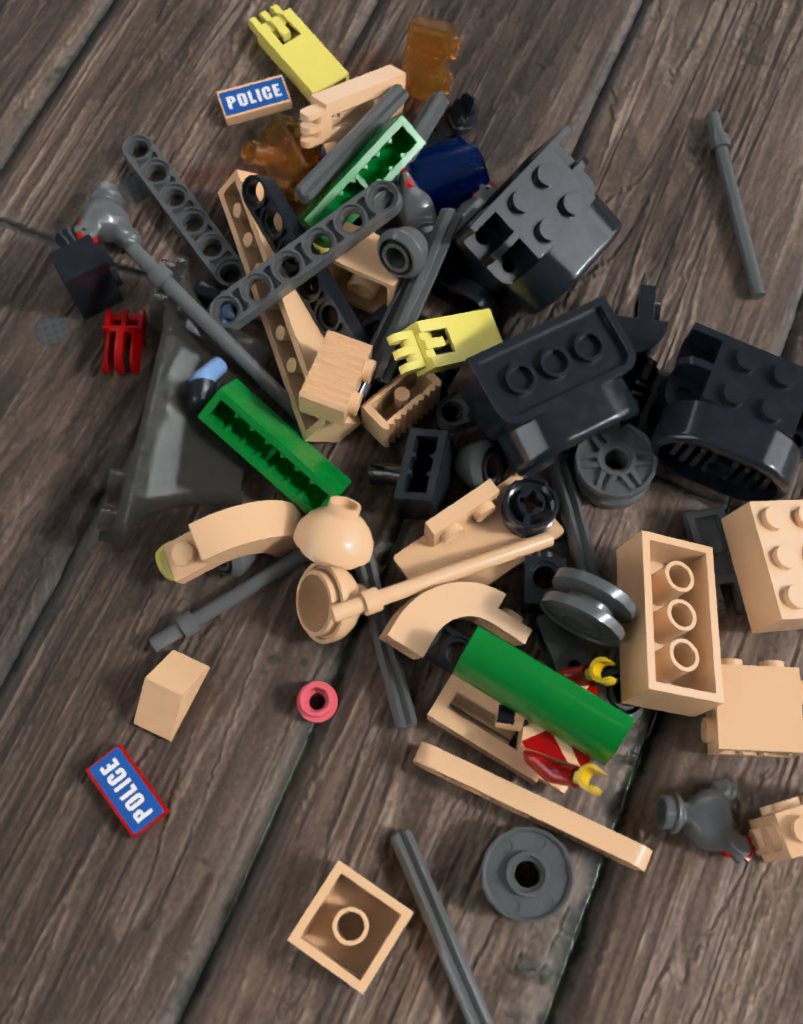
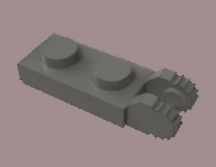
(706, 529)

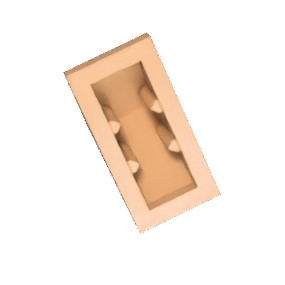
(169, 693)

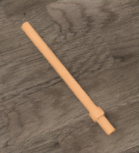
(373, 600)

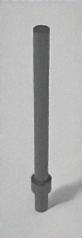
(719, 147)
(161, 277)
(189, 623)

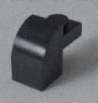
(645, 328)

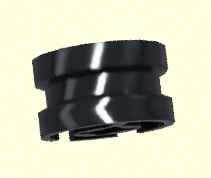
(514, 512)

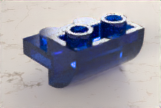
(449, 172)

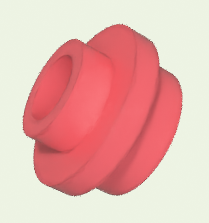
(313, 689)

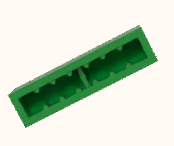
(377, 160)
(273, 447)
(543, 696)

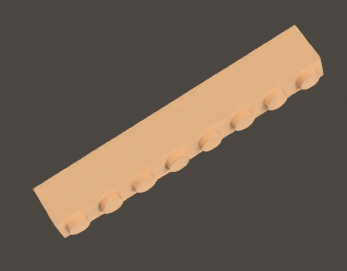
(288, 322)

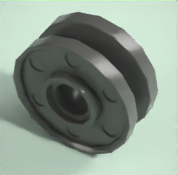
(611, 487)
(588, 606)
(553, 869)

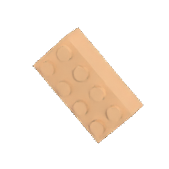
(673, 641)

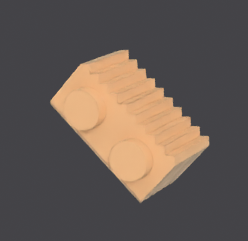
(336, 378)
(400, 405)

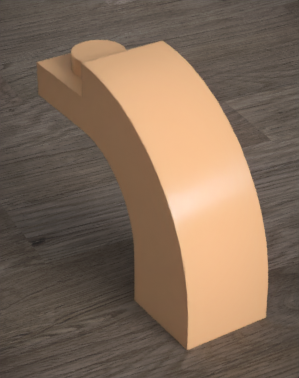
(231, 534)
(423, 616)

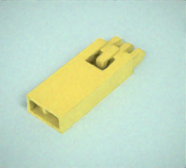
(303, 57)
(466, 333)

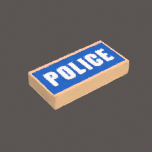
(254, 100)

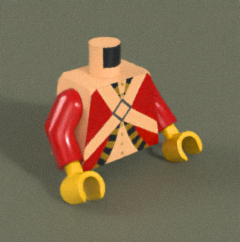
(546, 753)

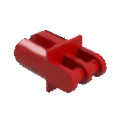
(123, 342)

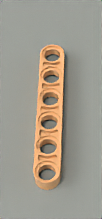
(533, 807)

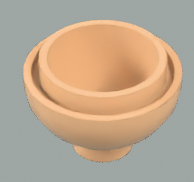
(335, 535)
(318, 591)

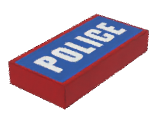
(127, 791)

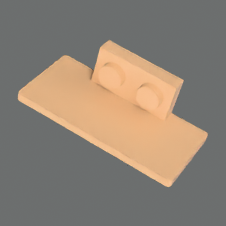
(464, 531)

